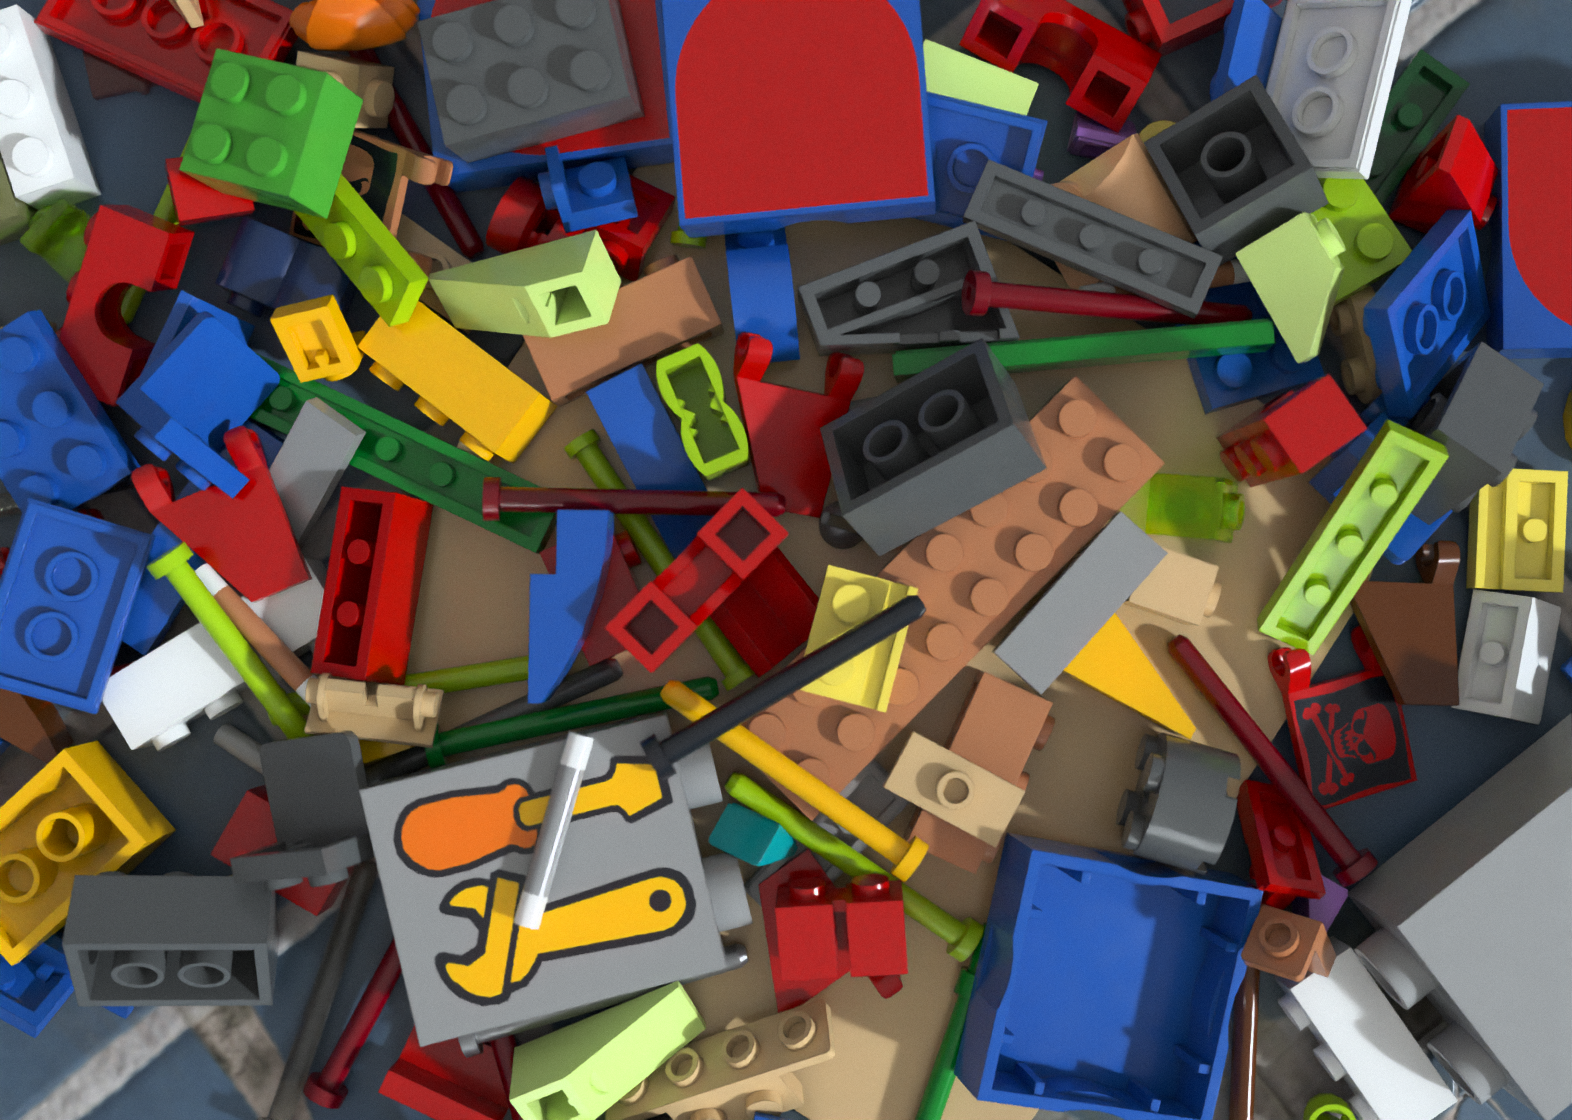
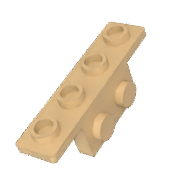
(736, 1070)

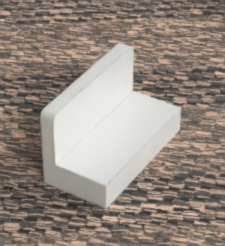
(1507, 655)

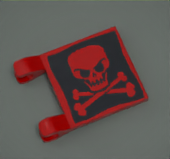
(1345, 729)

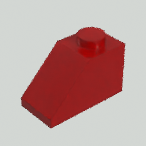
(1445, 176)

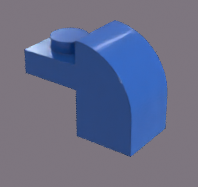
(763, 290)

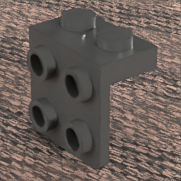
(314, 813)

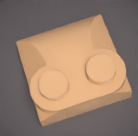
(1131, 185)

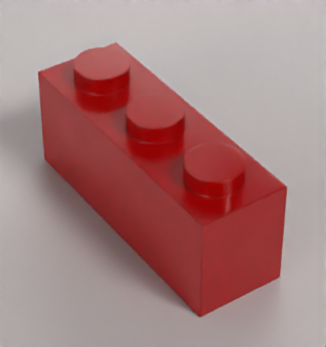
(372, 586)

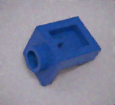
(587, 193)

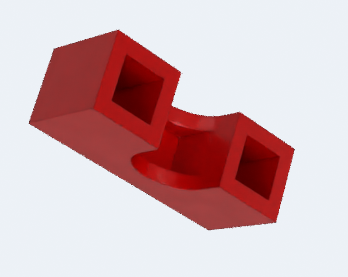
(1095, 60)
(121, 251)
(1290, 433)
(697, 581)

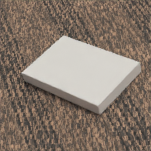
(1336, 78)

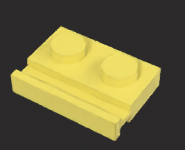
(1519, 533)
(844, 603)

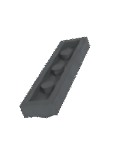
(1092, 239)

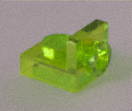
(58, 236)
(1194, 507)

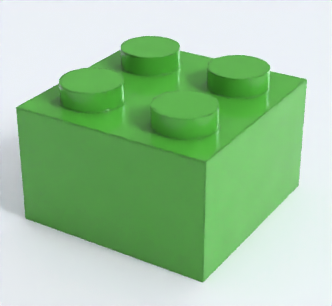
(271, 133)

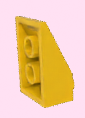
(64, 823)

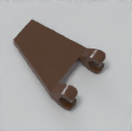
(1415, 628)

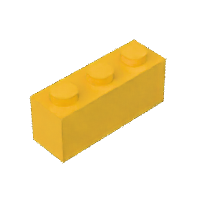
(458, 383)

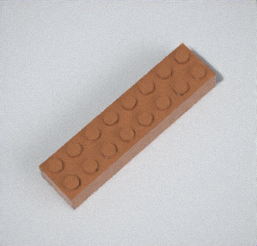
(973, 582)

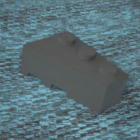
(905, 300)

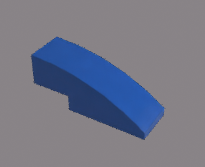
(649, 448)
(567, 601)

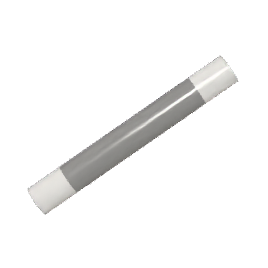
(553, 830)

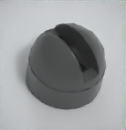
(836, 536)

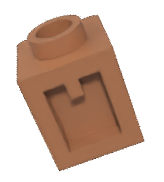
(1288, 945)

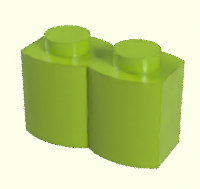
(698, 400)

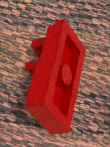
(1278, 846)

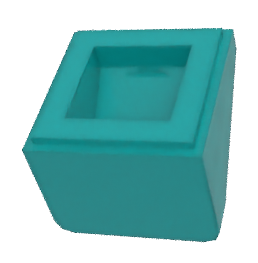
(751, 836)

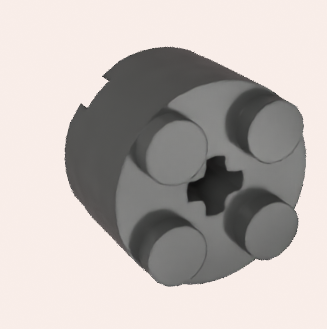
(1179, 802)

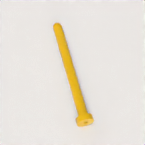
(903, 854)

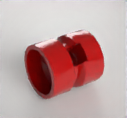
(523, 219)

